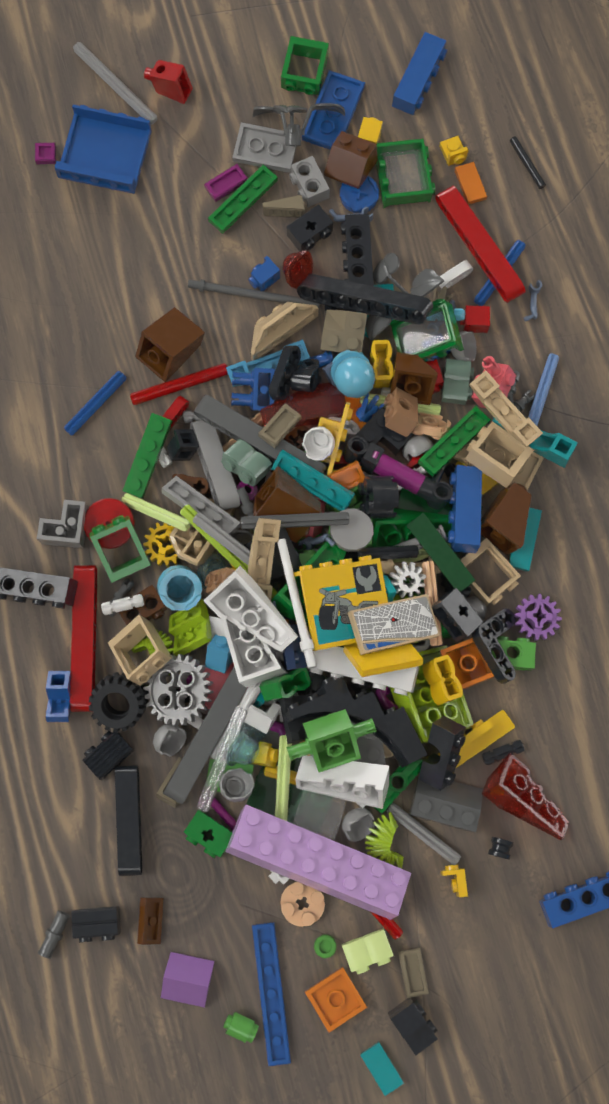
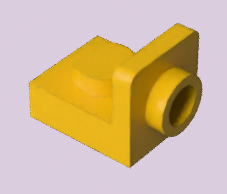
(453, 151)
(459, 882)

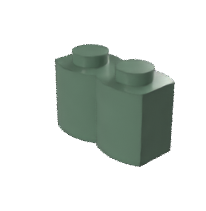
(456, 381)
(246, 462)

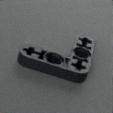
(505, 671)

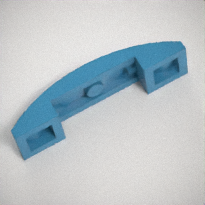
(268, 362)

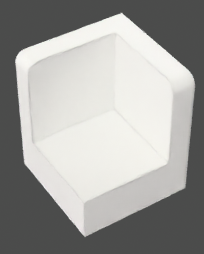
(260, 719)

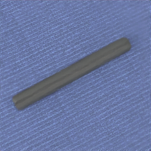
(300, 520)

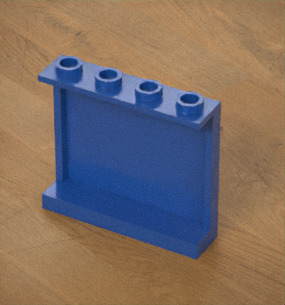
(104, 149)

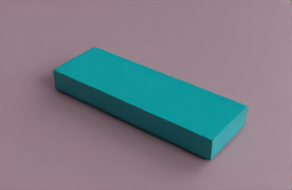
(522, 557)

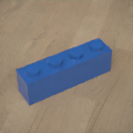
(419, 73)
(466, 509)

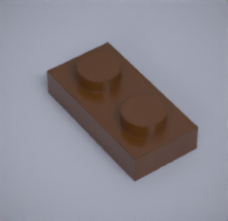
(150, 920)

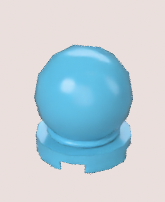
(352, 374)
(179, 588)

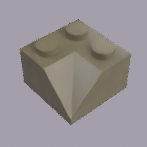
(343, 331)

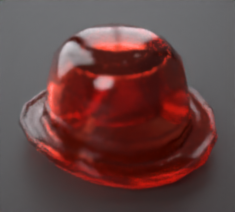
(297, 267)

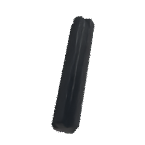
(390, 552)

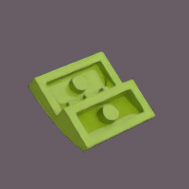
(190, 628)

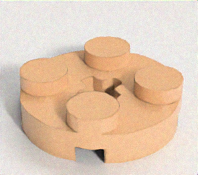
(431, 425)
(290, 908)

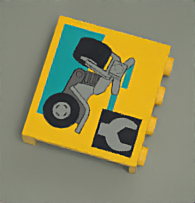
(335, 591)

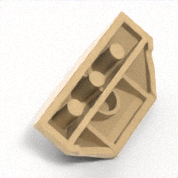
(280, 325)
(192, 544)

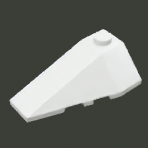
(248, 607)

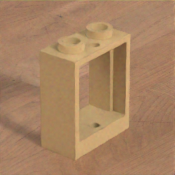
(488, 464)
(505, 566)
(122, 644)

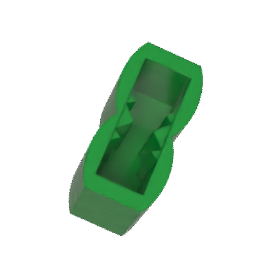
(285, 685)

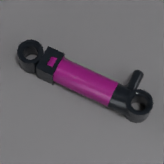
(375, 461)

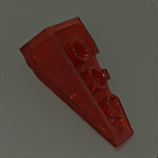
(323, 402)
(516, 793)

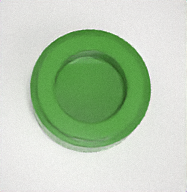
(325, 946)

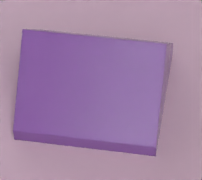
(187, 979)

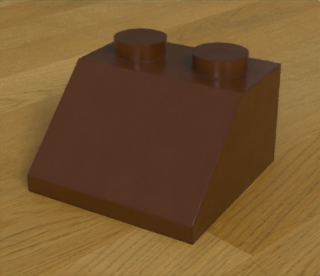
(351, 160)
(413, 377)

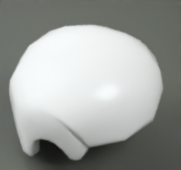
(318, 443)

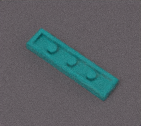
(314, 481)

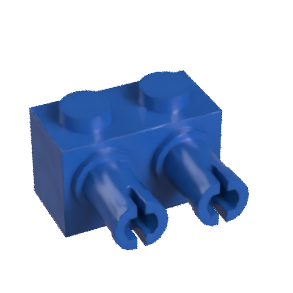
(259, 381)

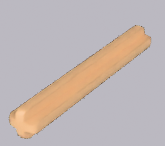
(431, 589)

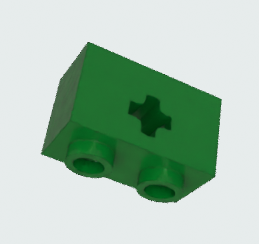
(202, 822)

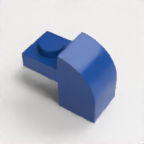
(58, 696)

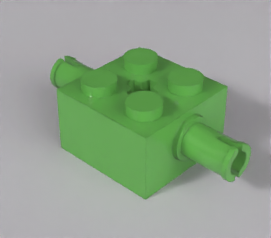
(331, 740)

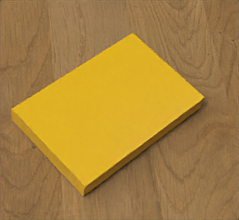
(384, 660)

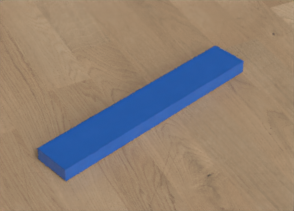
(271, 994)

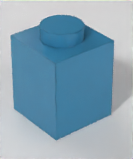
(218, 654)

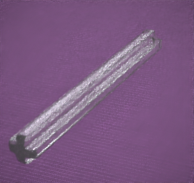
(220, 761)

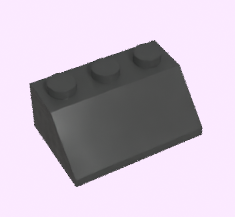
(453, 806)

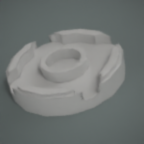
(355, 534)

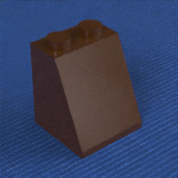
(168, 343)
(283, 497)
(507, 518)

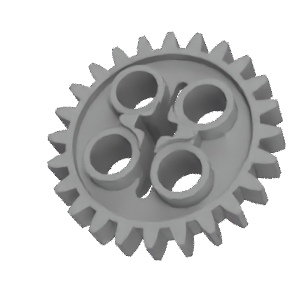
(197, 691)

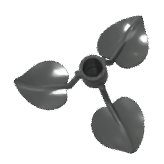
(293, 132)
(422, 285)

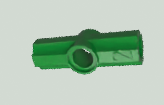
(406, 775)

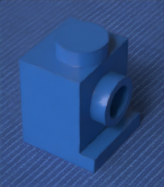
(264, 275)

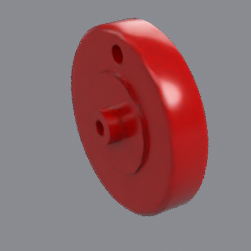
(102, 513)

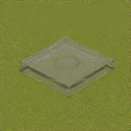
(320, 814)

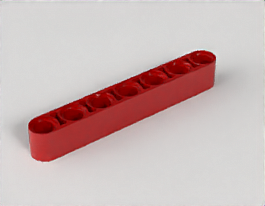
(480, 244)
(83, 638)

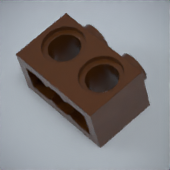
(148, 594)

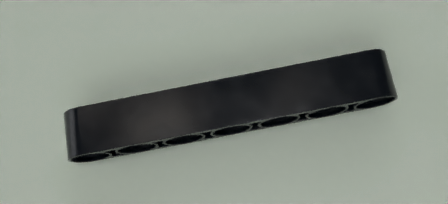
(365, 299)

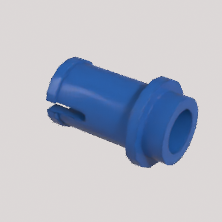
(324, 359)

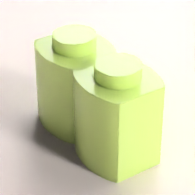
(367, 950)

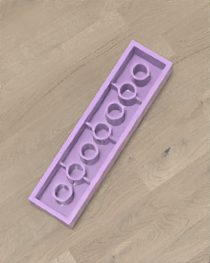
(318, 862)

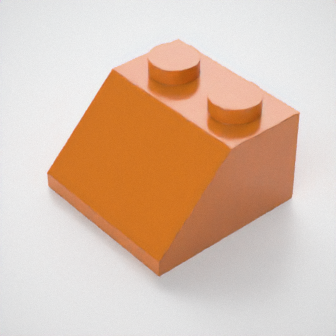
(468, 663)

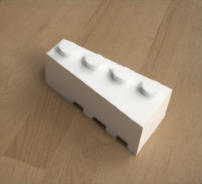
(251, 657)
(351, 781)

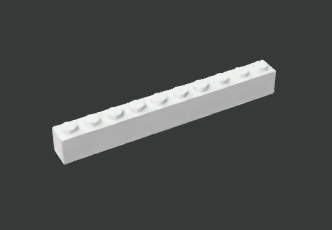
(337, 663)

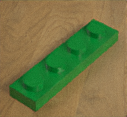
(243, 199)
(454, 441)
(147, 455)

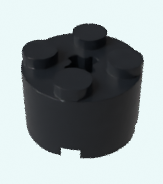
(379, 497)

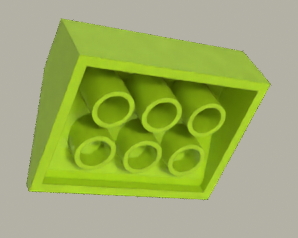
(422, 708)

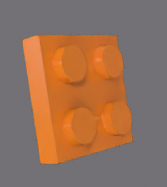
(335, 999)

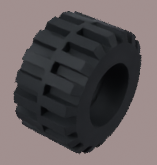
(109, 716)

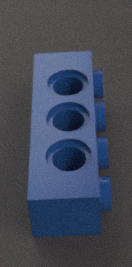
(578, 909)

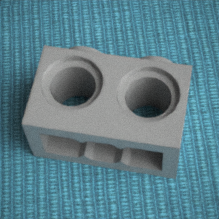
(313, 180)

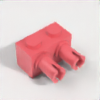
(500, 373)

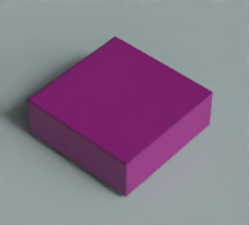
(45, 153)

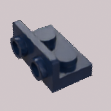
(292, 653)

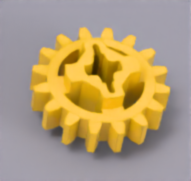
(157, 540)

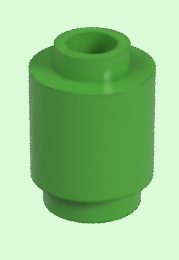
(240, 1027)

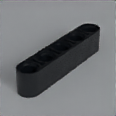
(128, 820)

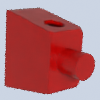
(170, 80)

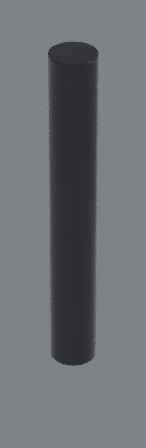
(527, 162)

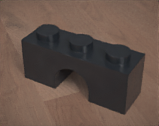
(448, 738)

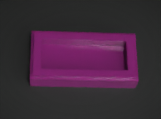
(225, 182)

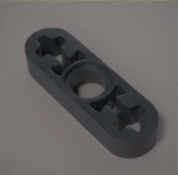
(280, 382)

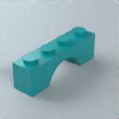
(552, 447)

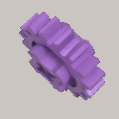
(538, 607)

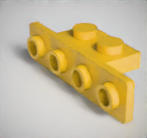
(339, 434)
(484, 734)

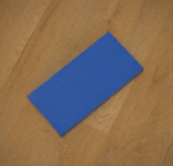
(327, 125)

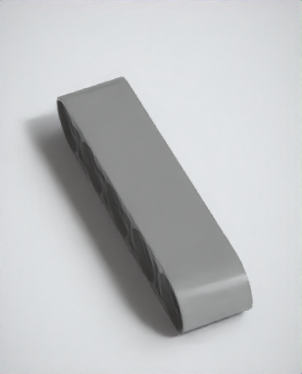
(210, 454)

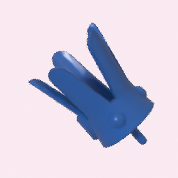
(367, 410)

